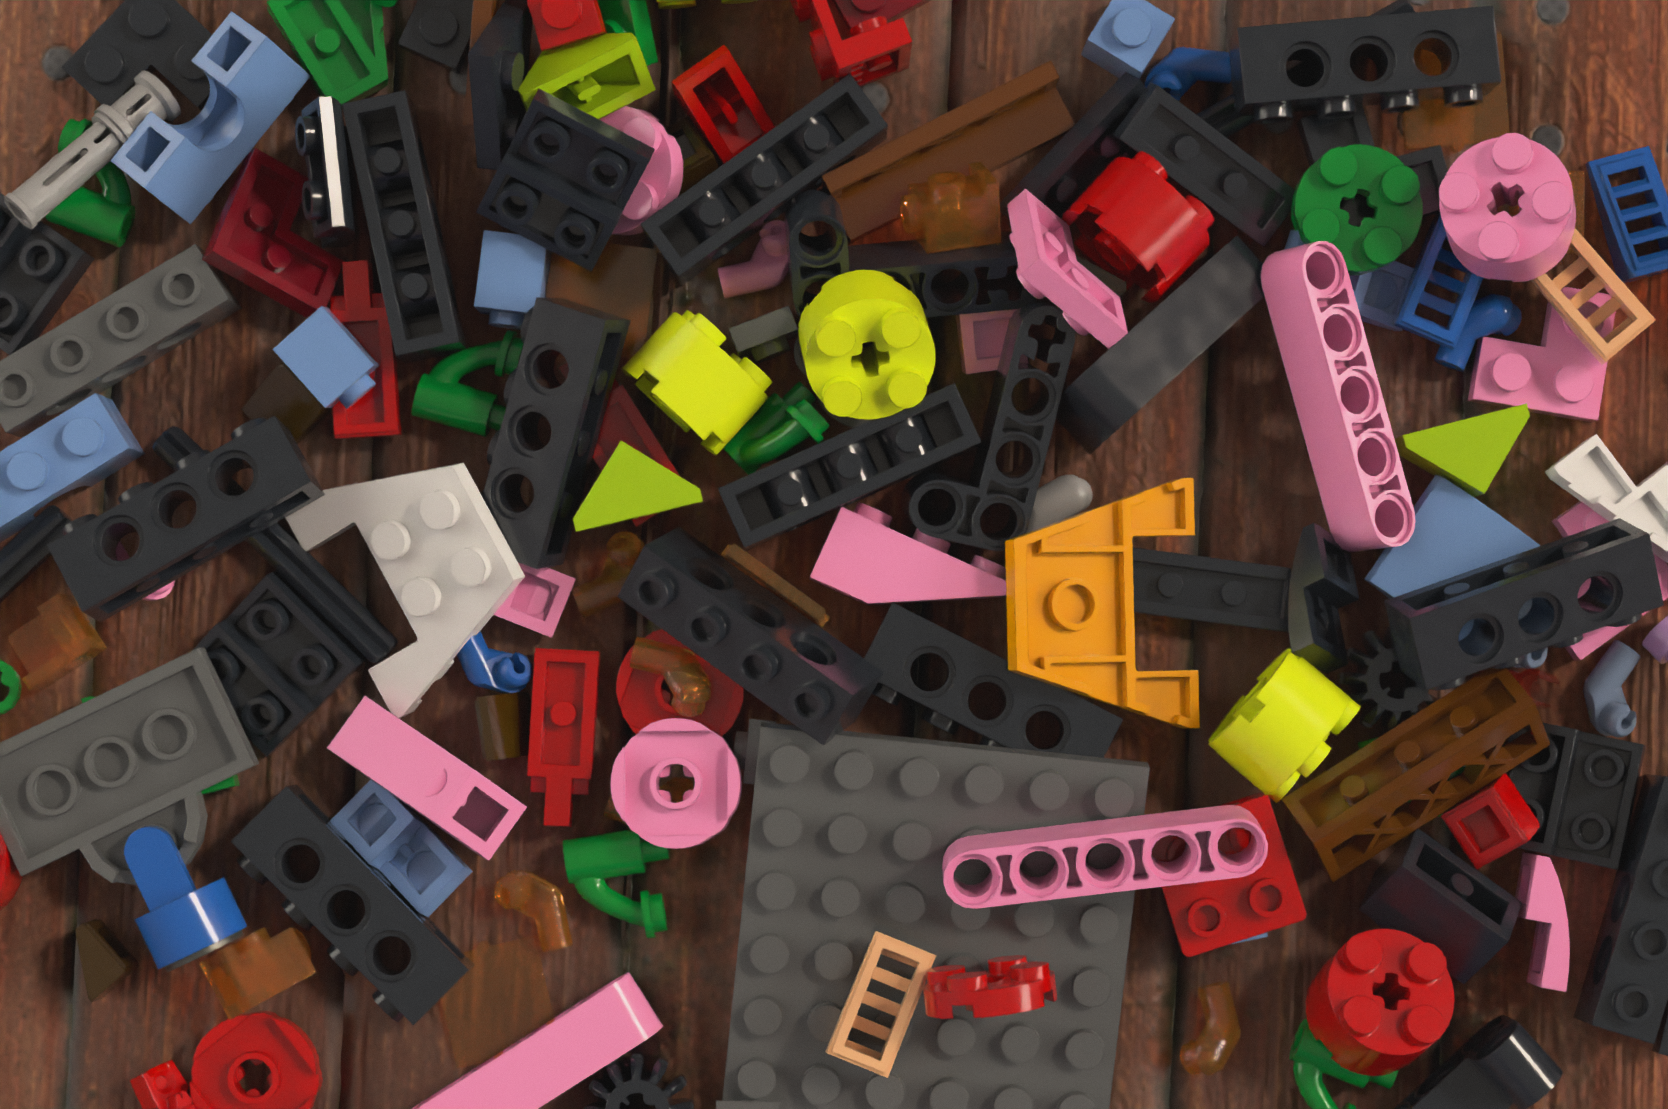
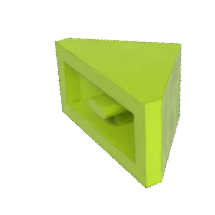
(591, 74)
(1467, 449)
(631, 489)

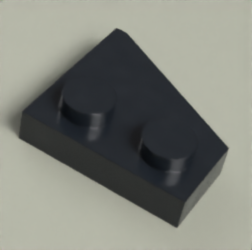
(496, 71)

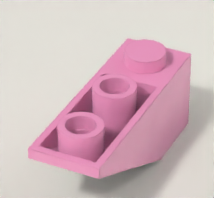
(886, 567)
(427, 778)

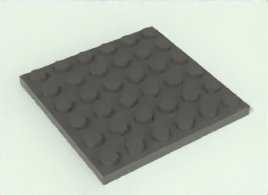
(856, 846)

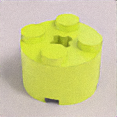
(874, 378)
(697, 380)
(1283, 725)

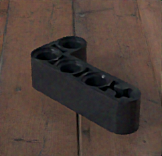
(829, 255)
(1161, 345)
(1003, 424)
(1489, 1071)

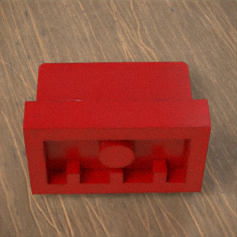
(868, 55)
(1235, 908)

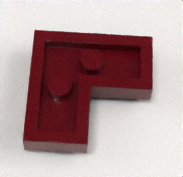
(257, 243)

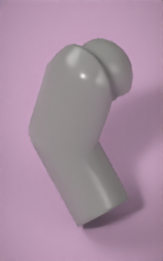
(1059, 501)

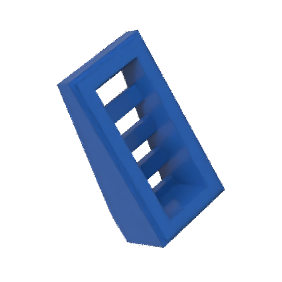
(1620, 242)
(1423, 273)

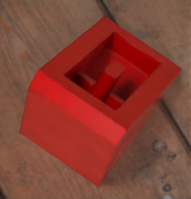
(722, 104)

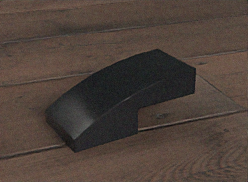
(1318, 587)

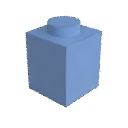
(1127, 37)
(510, 278)
(328, 359)

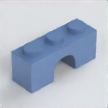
(248, 91)
(61, 456)

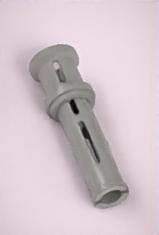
(91, 150)

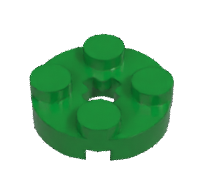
(1389, 190)

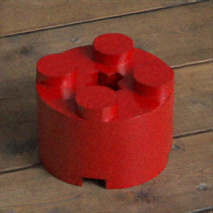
(1139, 225)
(1374, 973)

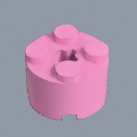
(1510, 173)

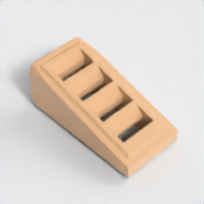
(1622, 297)
(862, 1056)

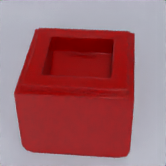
(1491, 821)

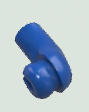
(1186, 66)
(1487, 316)
(494, 668)

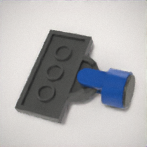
(127, 791)

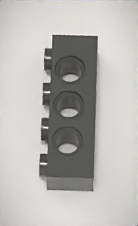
(112, 340)

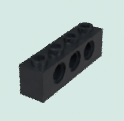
(1459, 38)
(764, 179)
(404, 227)
(575, 410)
(849, 467)
(165, 553)
(1430, 618)
(750, 634)
(905, 636)
(265, 856)
(1629, 962)

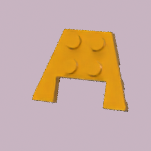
(1076, 604)

